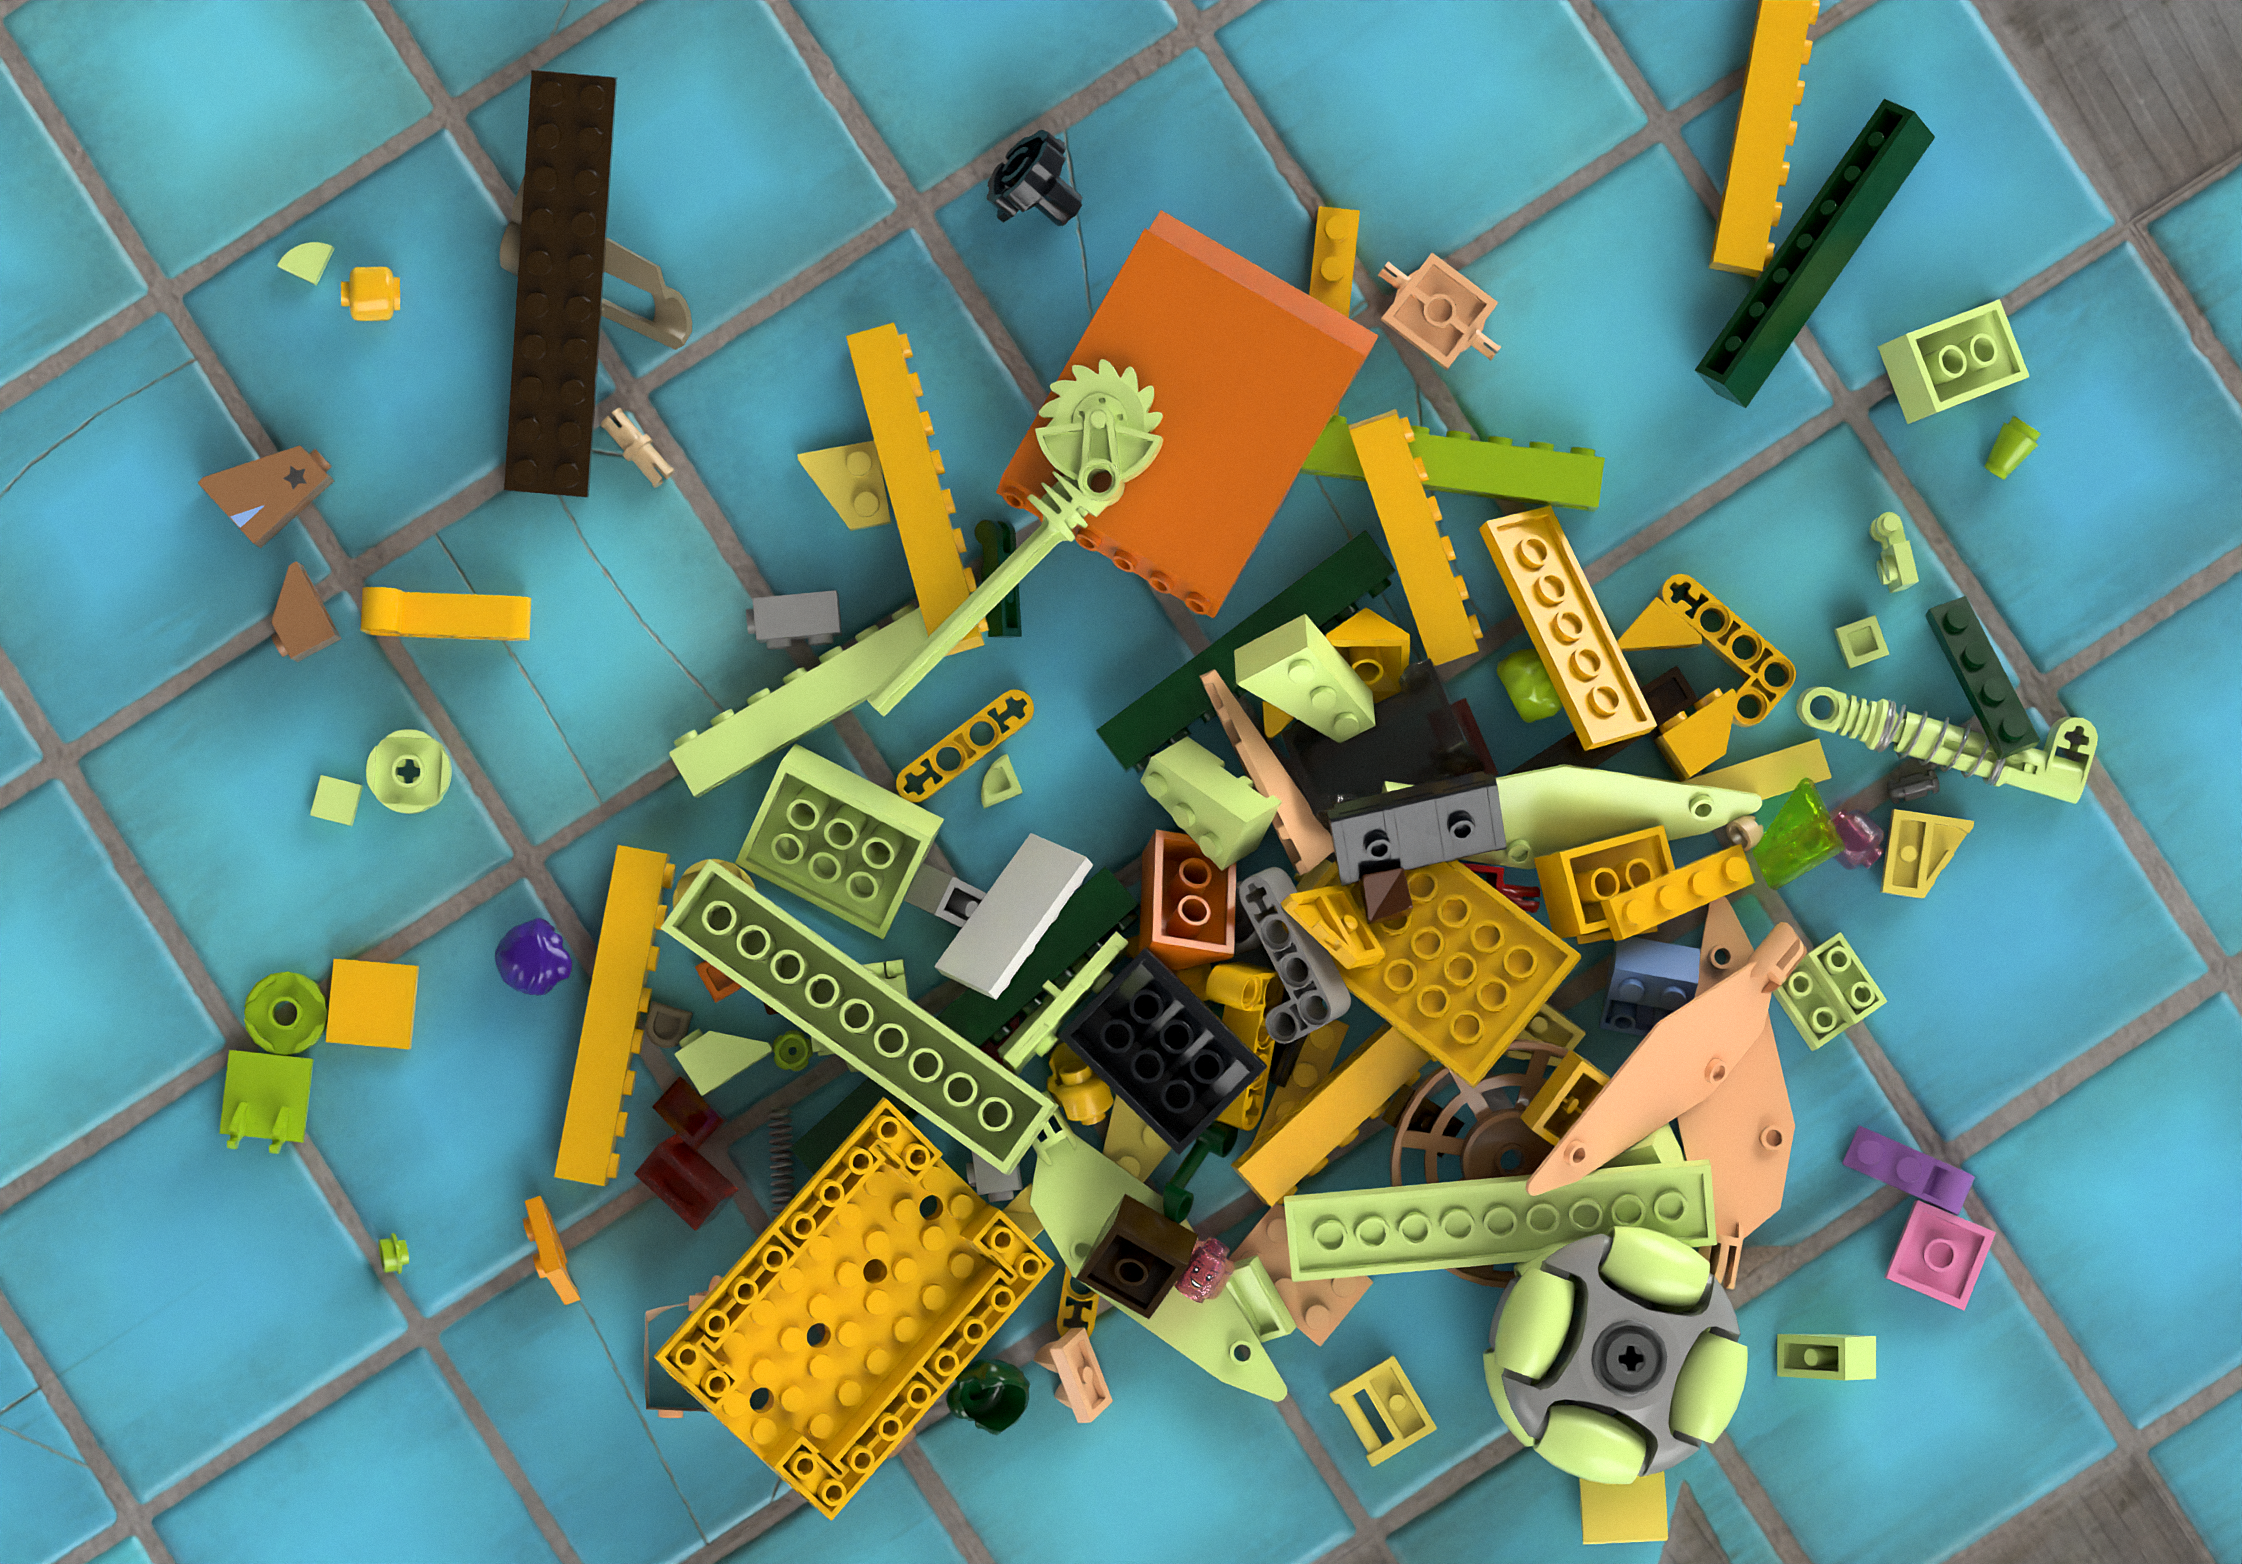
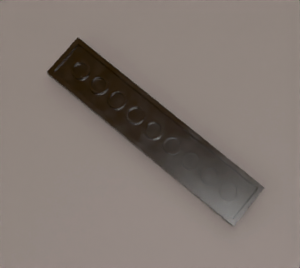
(560, 283)

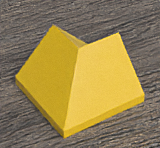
(1373, 650)

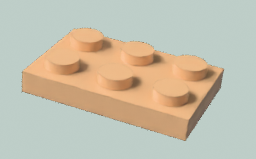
(1313, 1304)

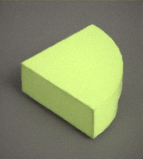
(307, 261)
(999, 783)

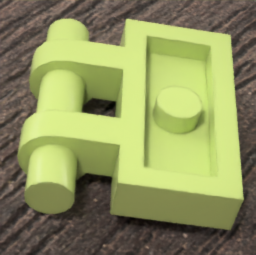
(1897, 561)

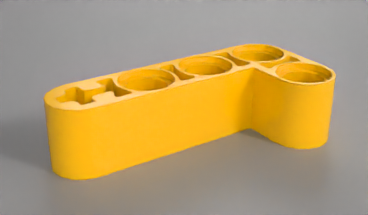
(444, 615)
(1721, 644)
(1248, 997)

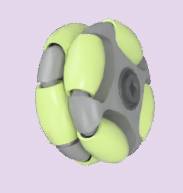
(1608, 1351)

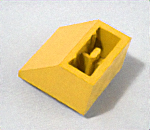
(1701, 738)
(1564, 1097)

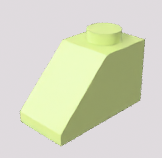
(718, 1057)
(1826, 1356)

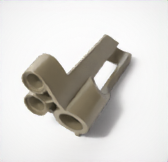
(672, 315)

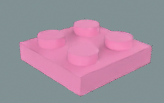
(1939, 1254)

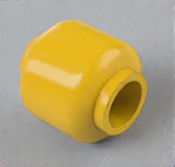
(371, 293)

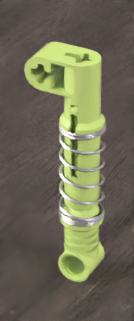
(1958, 746)

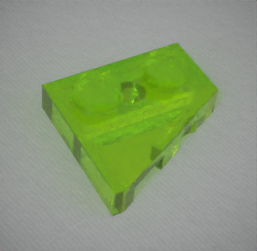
(1797, 838)

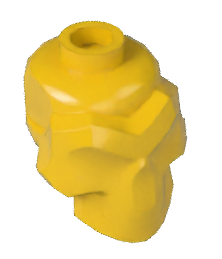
(1077, 1087)

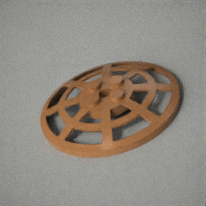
(1486, 1139)

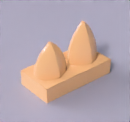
(1081, 1377)

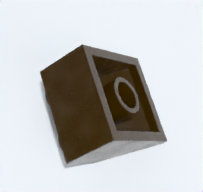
(1137, 1256)

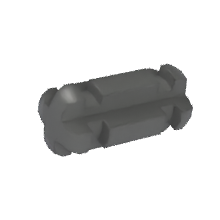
(1913, 786)

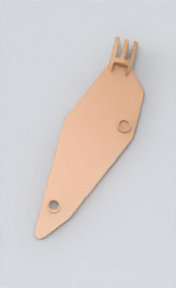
(1674, 1064)
(1746, 1120)

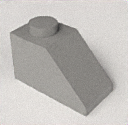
(943, 895)

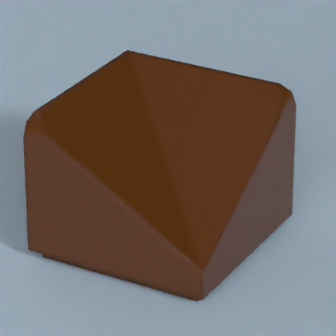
(1385, 895)

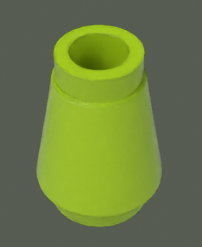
(2011, 447)

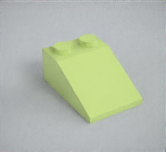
(1953, 361)

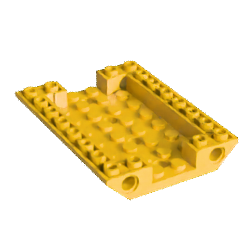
(886, 1340)

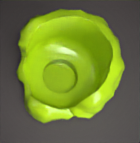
(1529, 685)

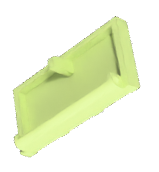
(1039, 1029)

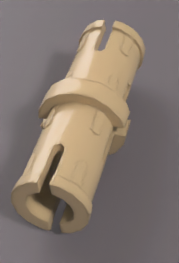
(637, 447)

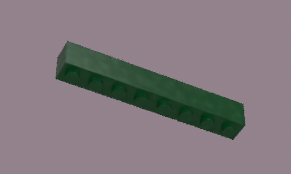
(1815, 253)
(1181, 699)

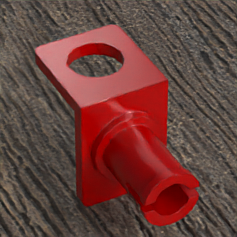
(1513, 892)

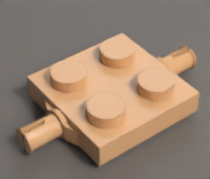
(1439, 311)

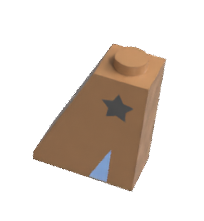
(269, 490)

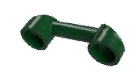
(1217, 1139)

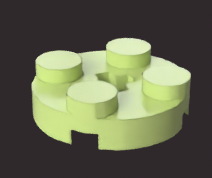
(393, 753)

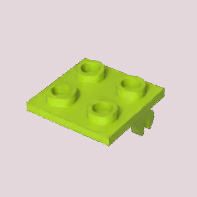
(265, 1098)

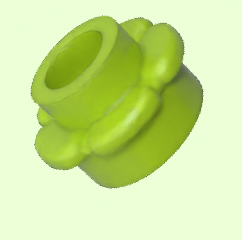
(781, 1049)
(393, 1254)

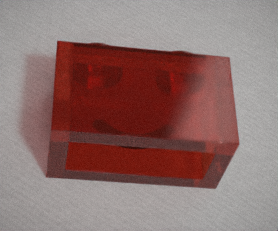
(686, 1182)

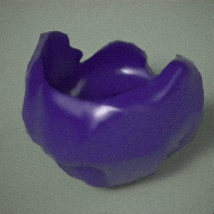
(533, 958)

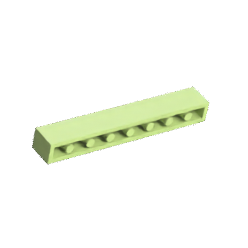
(798, 706)

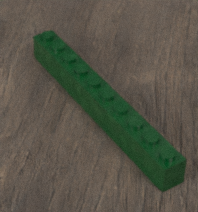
(1076, 934)

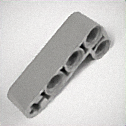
(1259, 896)

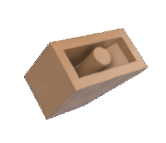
(301, 617)

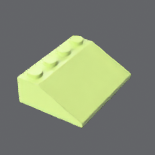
(838, 840)

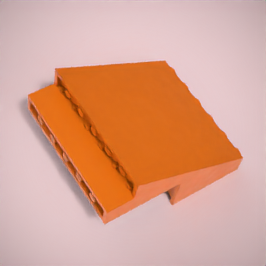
(1243, 394)

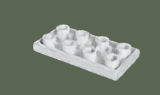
(1013, 916)

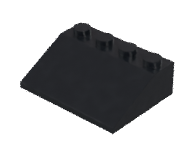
(1162, 1050)

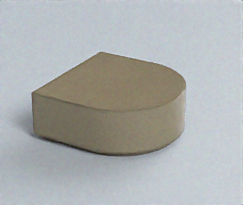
(667, 1025)

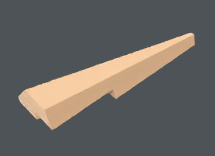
(1296, 826)

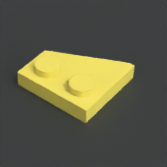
(851, 482)
(1919, 850)
(1133, 1142)

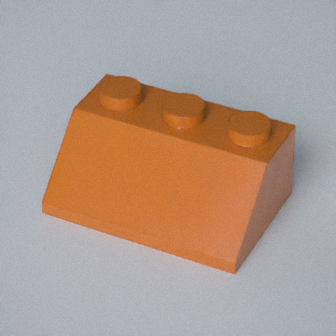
(1185, 903)

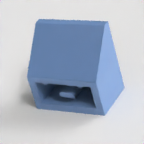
(1647, 984)

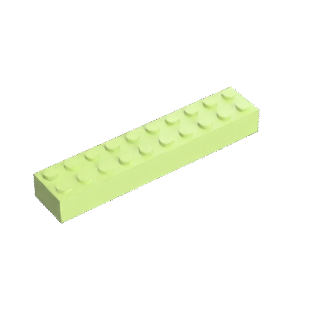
(859, 1017)

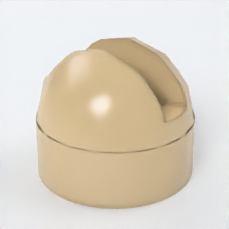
(1744, 831)

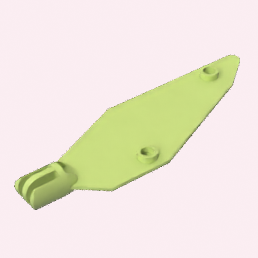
(1583, 805)
(1073, 1198)

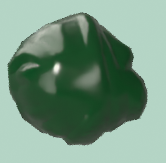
(990, 1395)

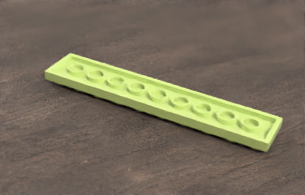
(1489, 1219)

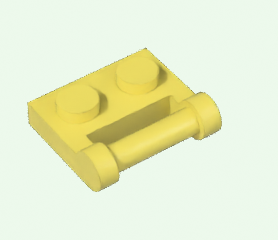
(1395, 1403)

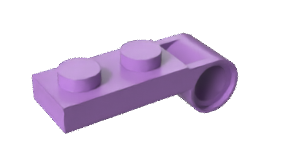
(1908, 1170)

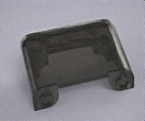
(1413, 743)

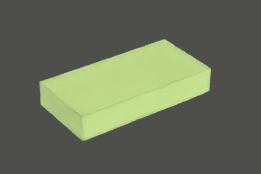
(1260, 1300)

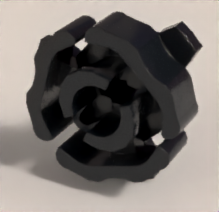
(1034, 180)

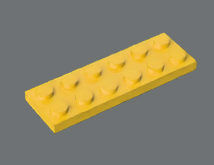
(1567, 627)

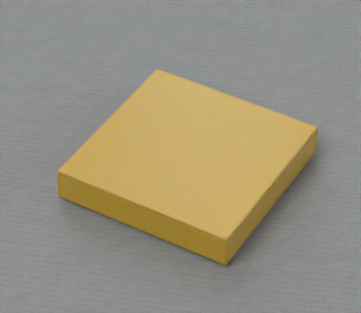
(372, 1004)

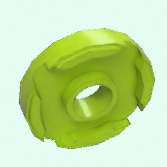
(310, 1019)

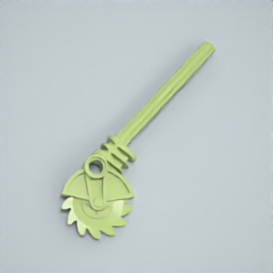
(1094, 429)

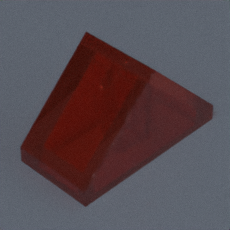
(689, 1114)

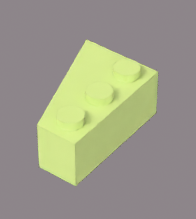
(1306, 679)
(1209, 802)

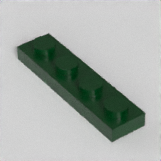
(1982, 677)

